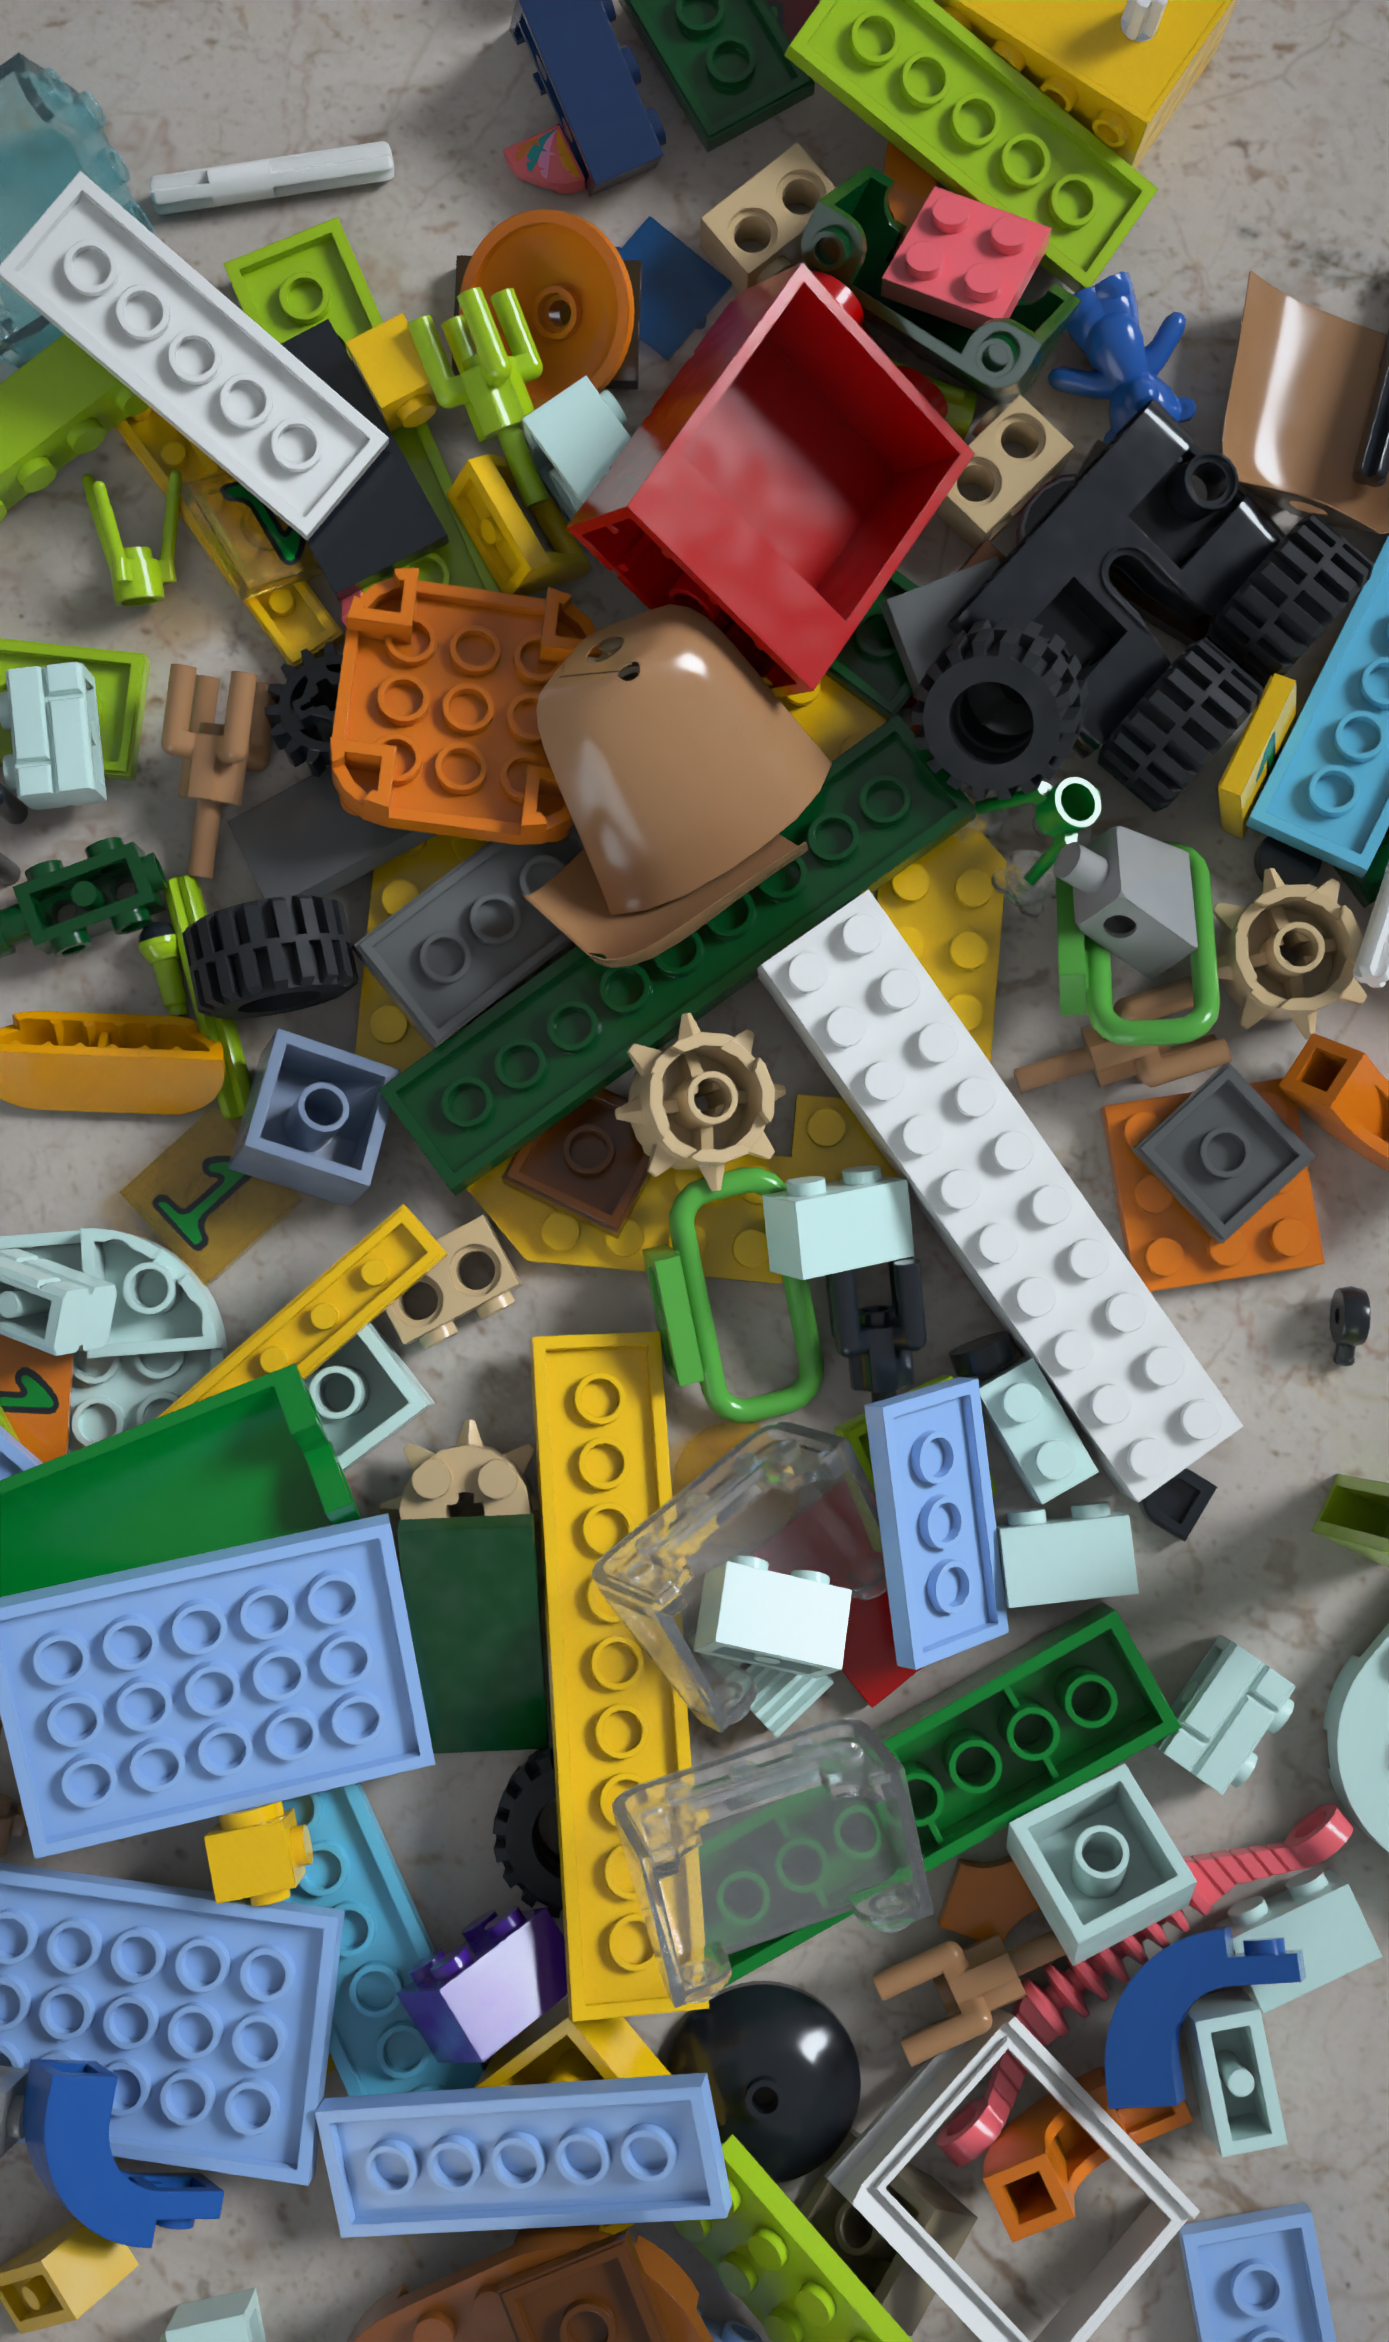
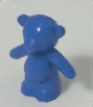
(1123, 367)

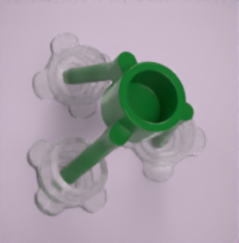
(1062, 811)

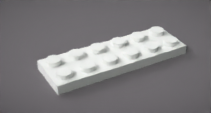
(192, 355)

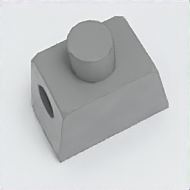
(1132, 897)

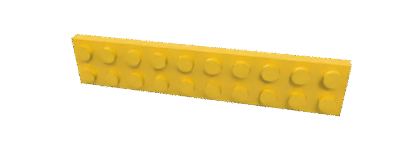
(611, 1707)

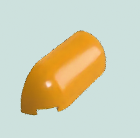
(108, 1063)

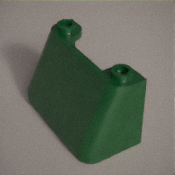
(855, 242)

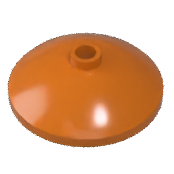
(552, 262)

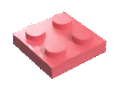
(965, 260)

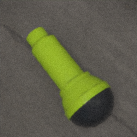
(161, 950)

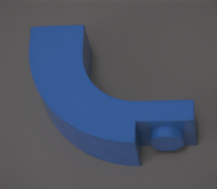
(1148, 2019)
(69, 2147)

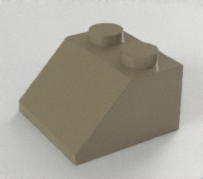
(869, 2254)

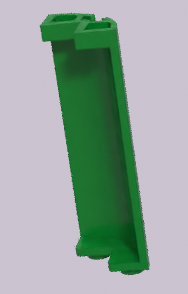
(176, 1488)

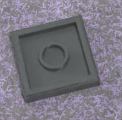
(1223, 1153)

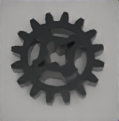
(305, 709)

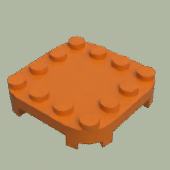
(443, 709)

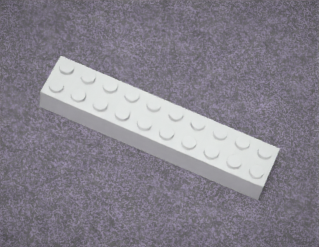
(998, 1197)

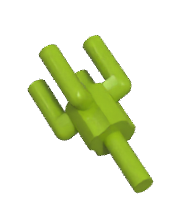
(488, 378)

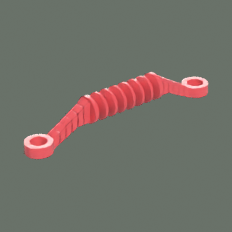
(982, 2120)

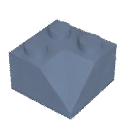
(313, 1119)

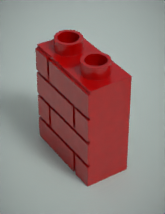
(778, 478)

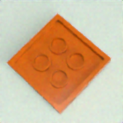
(1168, 1243)

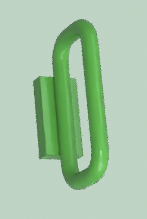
(1087, 973)
(686, 1314)

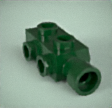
(92, 890)

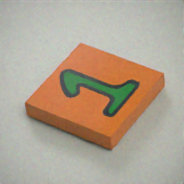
(36, 1396)

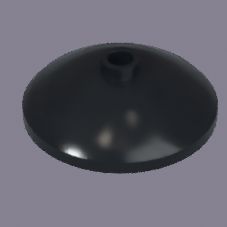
(780, 2041)

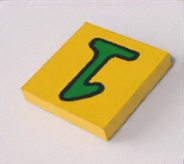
(1257, 753)

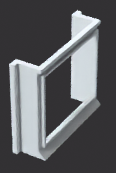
(922, 2108)

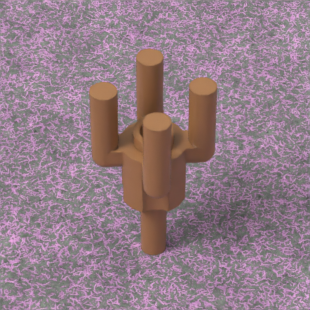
(214, 753)
(1118, 1062)
(970, 1986)

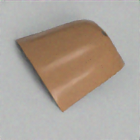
(1302, 408)
(679, 764)
(580, 911)

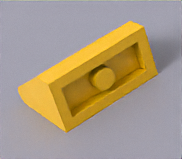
(504, 535)

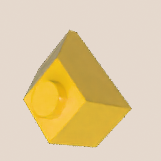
(62, 2276)

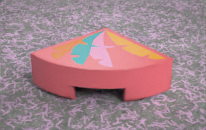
(546, 162)

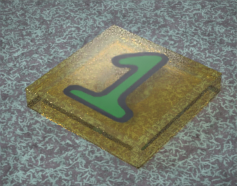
(247, 536)
(201, 1205)

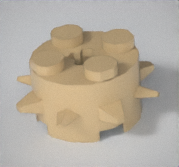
(1301, 921)
(736, 1094)
(467, 1467)

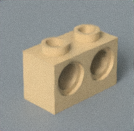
(760, 214)
(1005, 479)
(453, 1296)

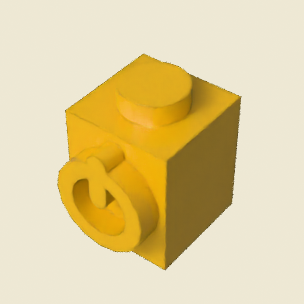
(258, 1854)

